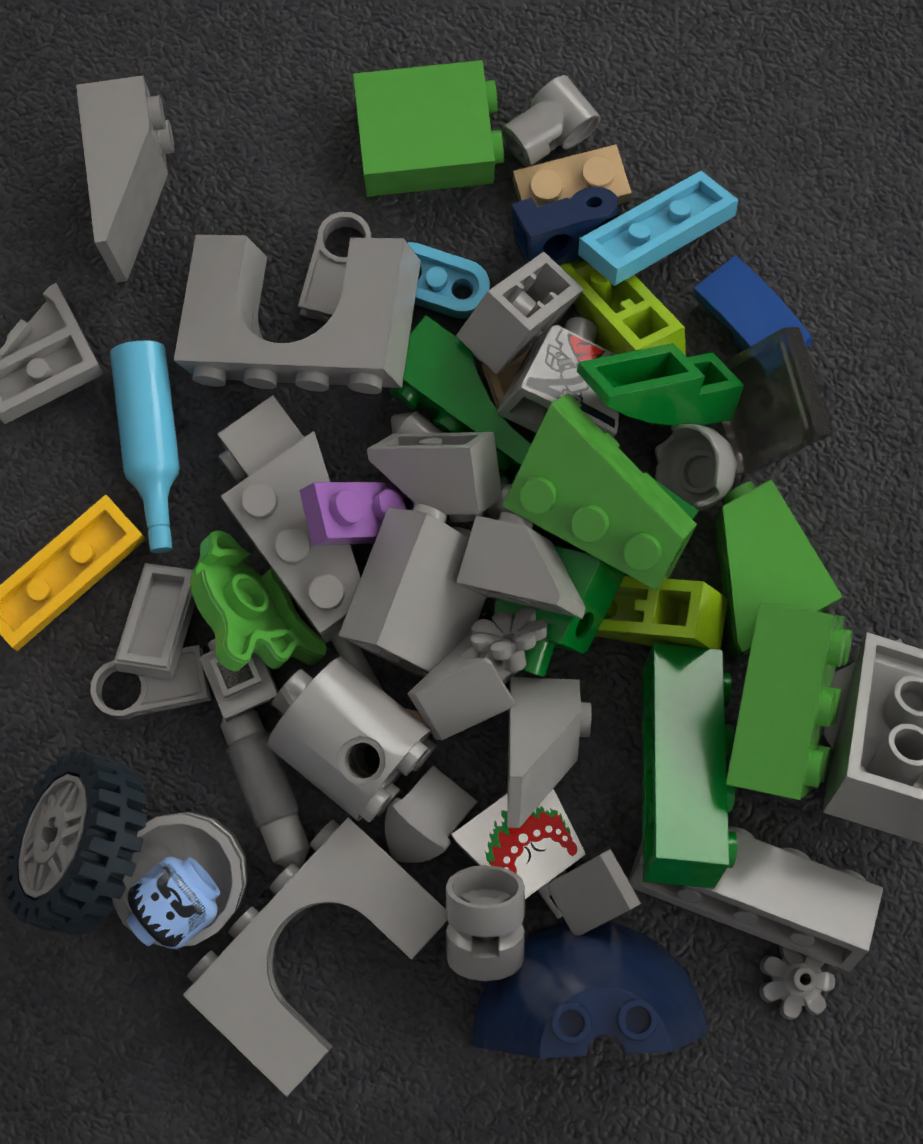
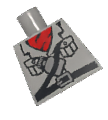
(551, 373)

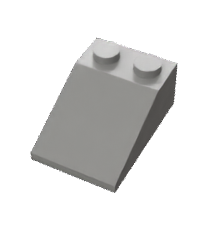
(124, 164)
(879, 742)

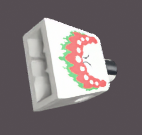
(535, 851)

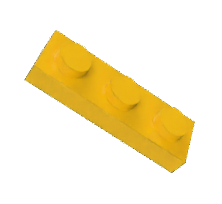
(65, 570)

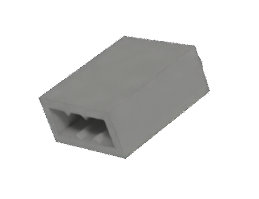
(409, 594)

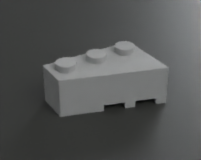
(274, 520)

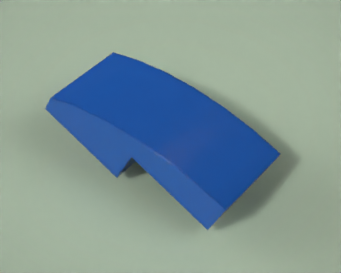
(745, 304)

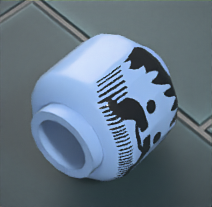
(172, 903)

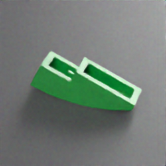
(665, 385)

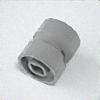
(485, 922)

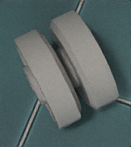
(204, 841)

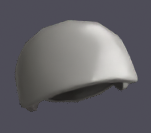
(696, 465)

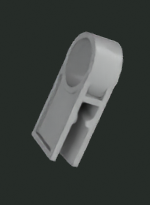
(327, 271)
(157, 694)

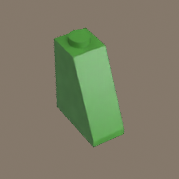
(765, 561)

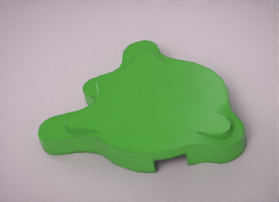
(248, 609)

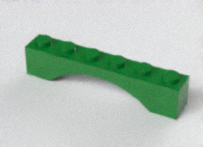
(446, 384)

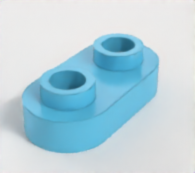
(442, 275)

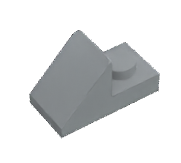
(462, 691)
(593, 893)

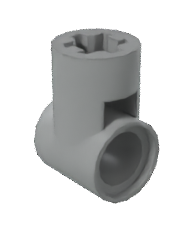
(555, 118)

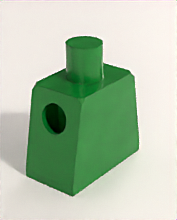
(597, 587)

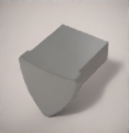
(425, 818)

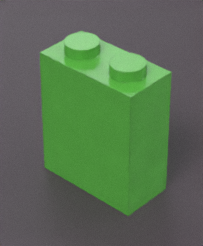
(427, 128)

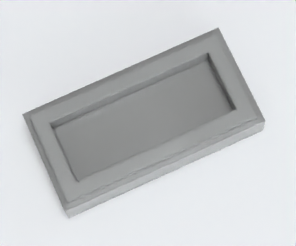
(156, 622)

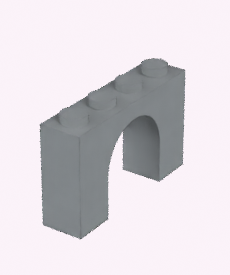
(357, 347)
(239, 985)

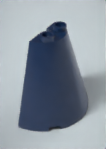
(589, 988)

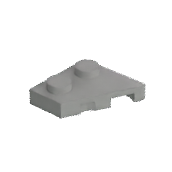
(44, 358)

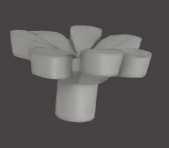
(509, 637)
(786, 983)

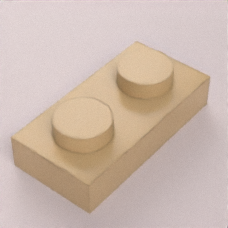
(568, 175)

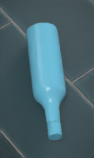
(147, 431)

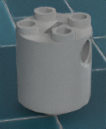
(327, 731)

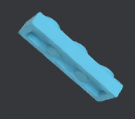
(657, 227)

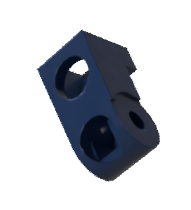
(561, 224)

